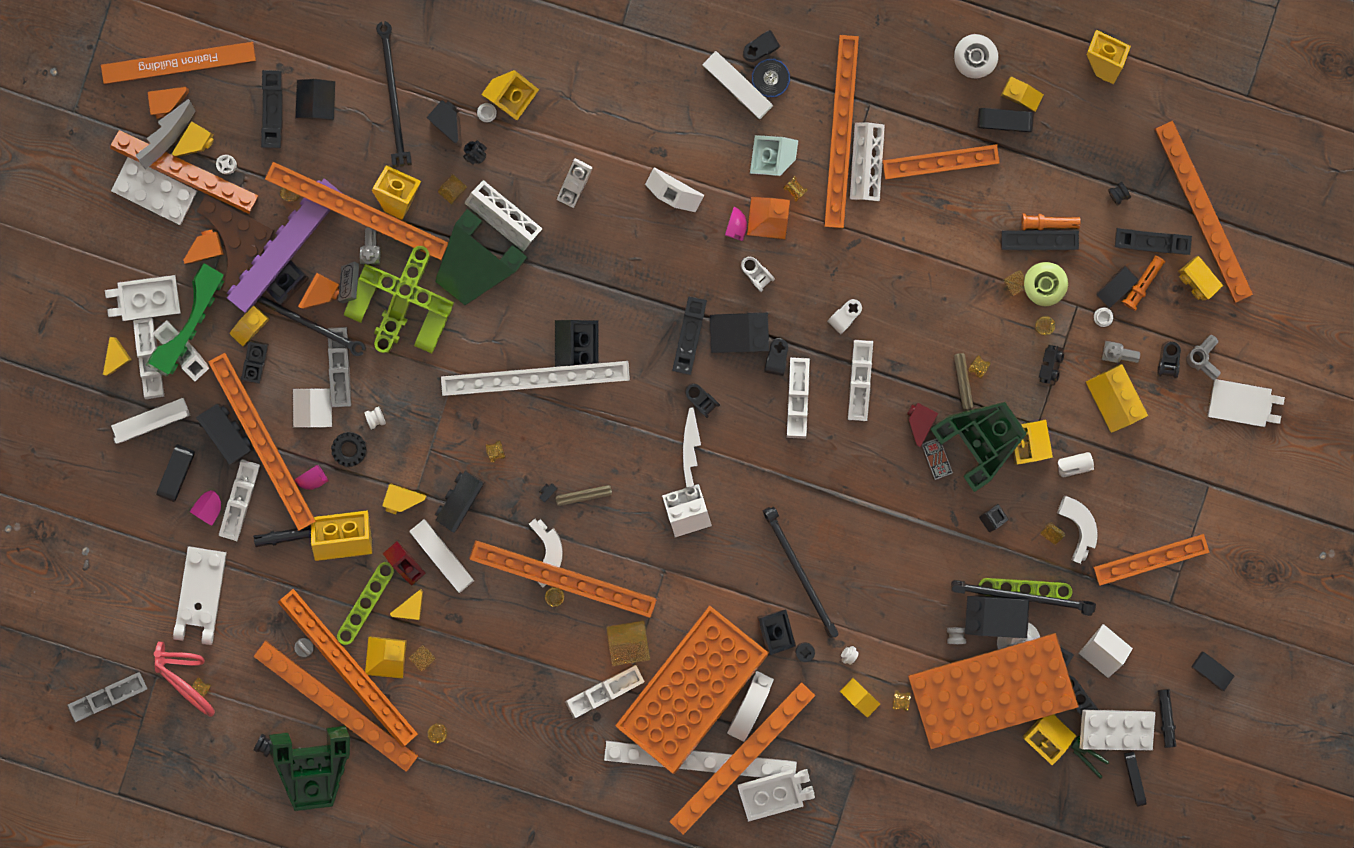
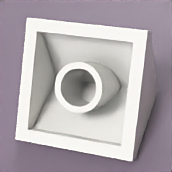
(312, 408)
(1106, 651)

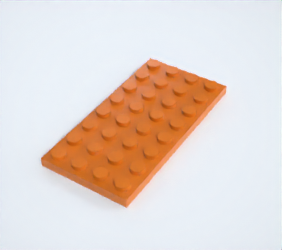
(692, 689)
(993, 691)

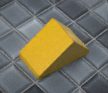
(115, 357)
(410, 608)
(860, 697)

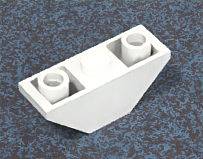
(574, 183)
(673, 191)

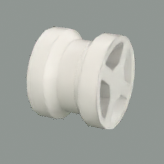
(223, 162)
(375, 418)

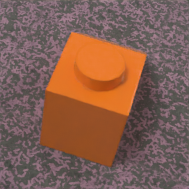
(165, 101)
(204, 247)

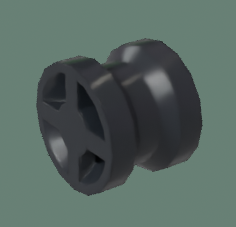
(1119, 193)
(805, 649)
(263, 745)

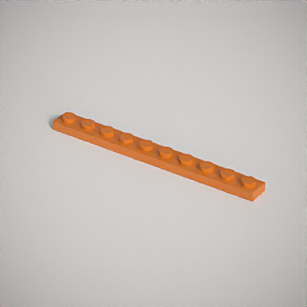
(841, 131)
(355, 210)
(1203, 211)
(262, 441)
(562, 579)
(347, 668)
(335, 705)
(742, 758)

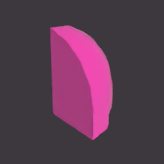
(737, 225)
(312, 479)
(207, 507)

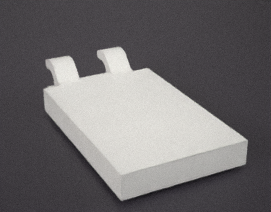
(145, 298)
(1243, 403)
(775, 794)

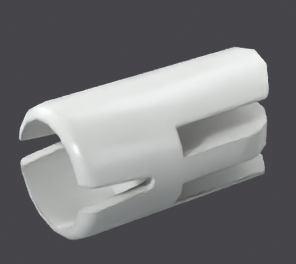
(1075, 464)

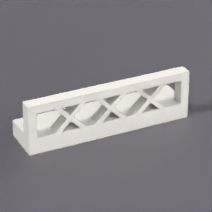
(863, 161)
(500, 217)
(150, 420)

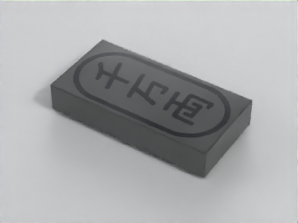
(348, 282)

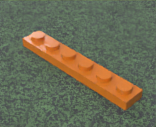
(940, 162)
(1151, 559)

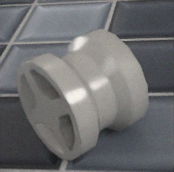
(956, 635)

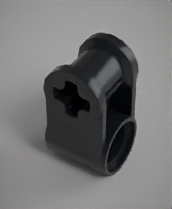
(764, 45)
(776, 360)
(1169, 361)
(702, 400)

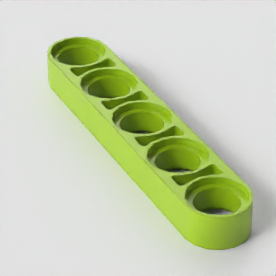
(1034, 586)
(364, 613)

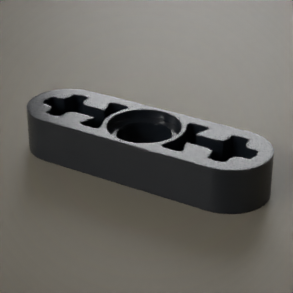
(1135, 779)

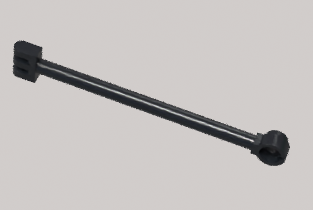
(393, 97)
(313, 326)
(771, 515)
(1086, 607)

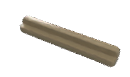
(963, 381)
(583, 495)

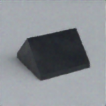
(315, 99)
(287, 283)
(776, 632)

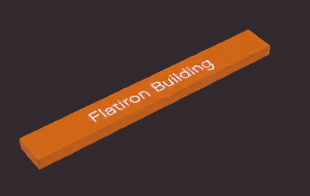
(178, 63)

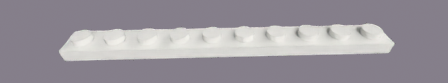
(535, 378)
(696, 760)

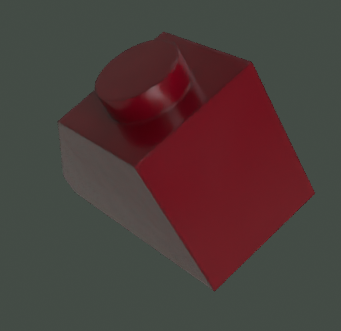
(920, 422)
(404, 563)

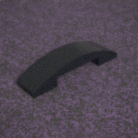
(272, 109)
(1153, 241)
(689, 335)

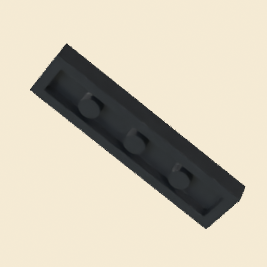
(1039, 240)

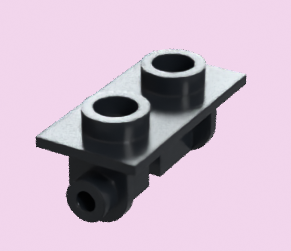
(1051, 372)

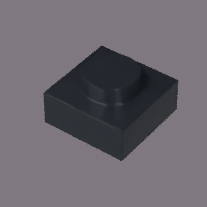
(547, 491)

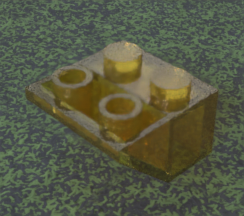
(628, 643)

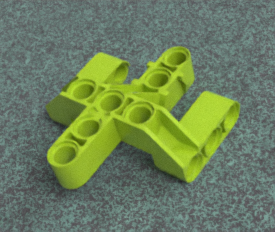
(438, 306)

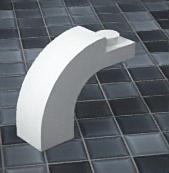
(191, 361)
(1086, 524)
(552, 544)
(750, 707)

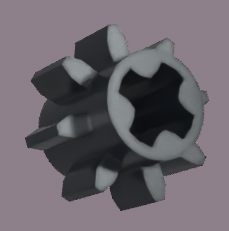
(475, 152)

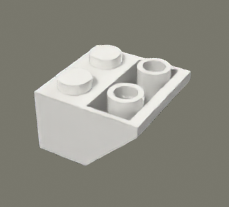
(686, 510)

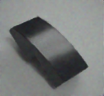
(1117, 286)
(254, 361)
(1213, 671)

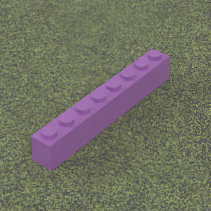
(278, 253)

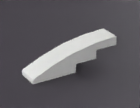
(737, 85)
(145, 345)
(860, 380)
(798, 398)
(691, 439)
(239, 500)
(441, 556)
(604, 691)

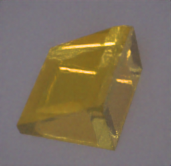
(452, 189)
(1052, 533)

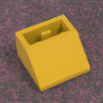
(1200, 279)
(1034, 445)
(1049, 738)

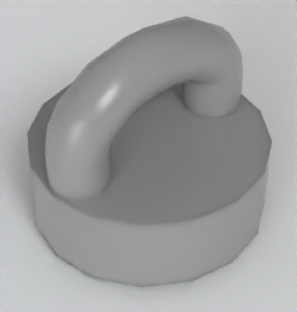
(304, 647)

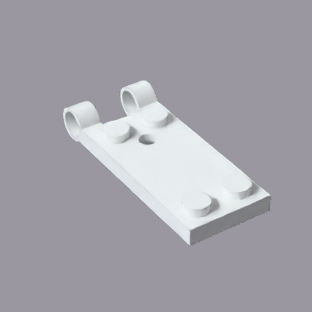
(200, 585)

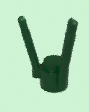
(1077, 751)

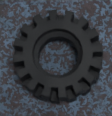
(337, 449)

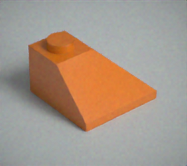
(768, 217)
(320, 292)

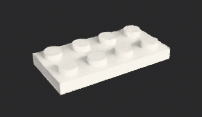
(154, 191)
(1117, 730)

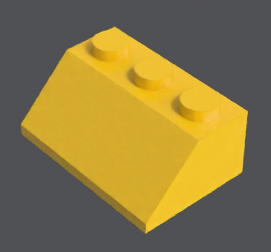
(1116, 398)
(341, 535)

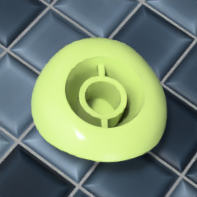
(1045, 283)

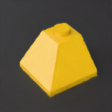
(1107, 56)
(510, 93)
(395, 191)
(385, 657)

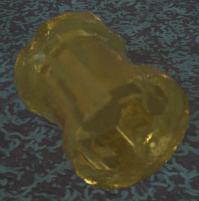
(795, 189)

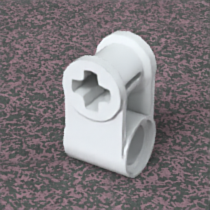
(757, 274)
(843, 318)

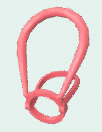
(180, 685)

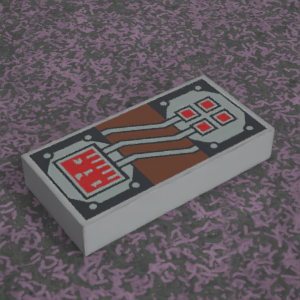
(937, 459)

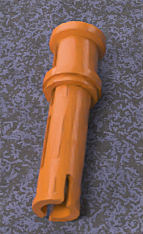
(1040, 222)
(1136, 290)

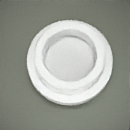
(486, 112)
(1103, 317)
(849, 655)

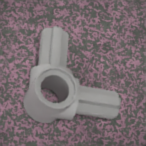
(370, 252)
(1203, 351)
(1115, 353)

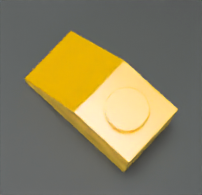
(1022, 94)
(193, 141)
(249, 325)
(401, 499)

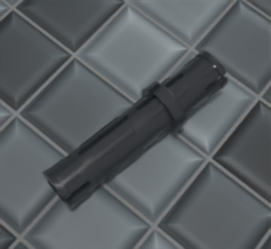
(281, 536)
(1167, 718)

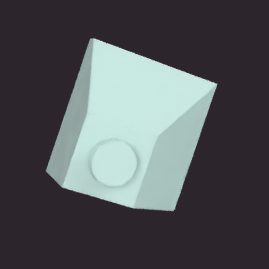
(772, 155)

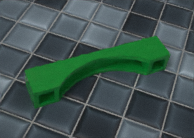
(204, 285)

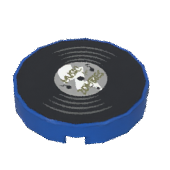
(771, 77)

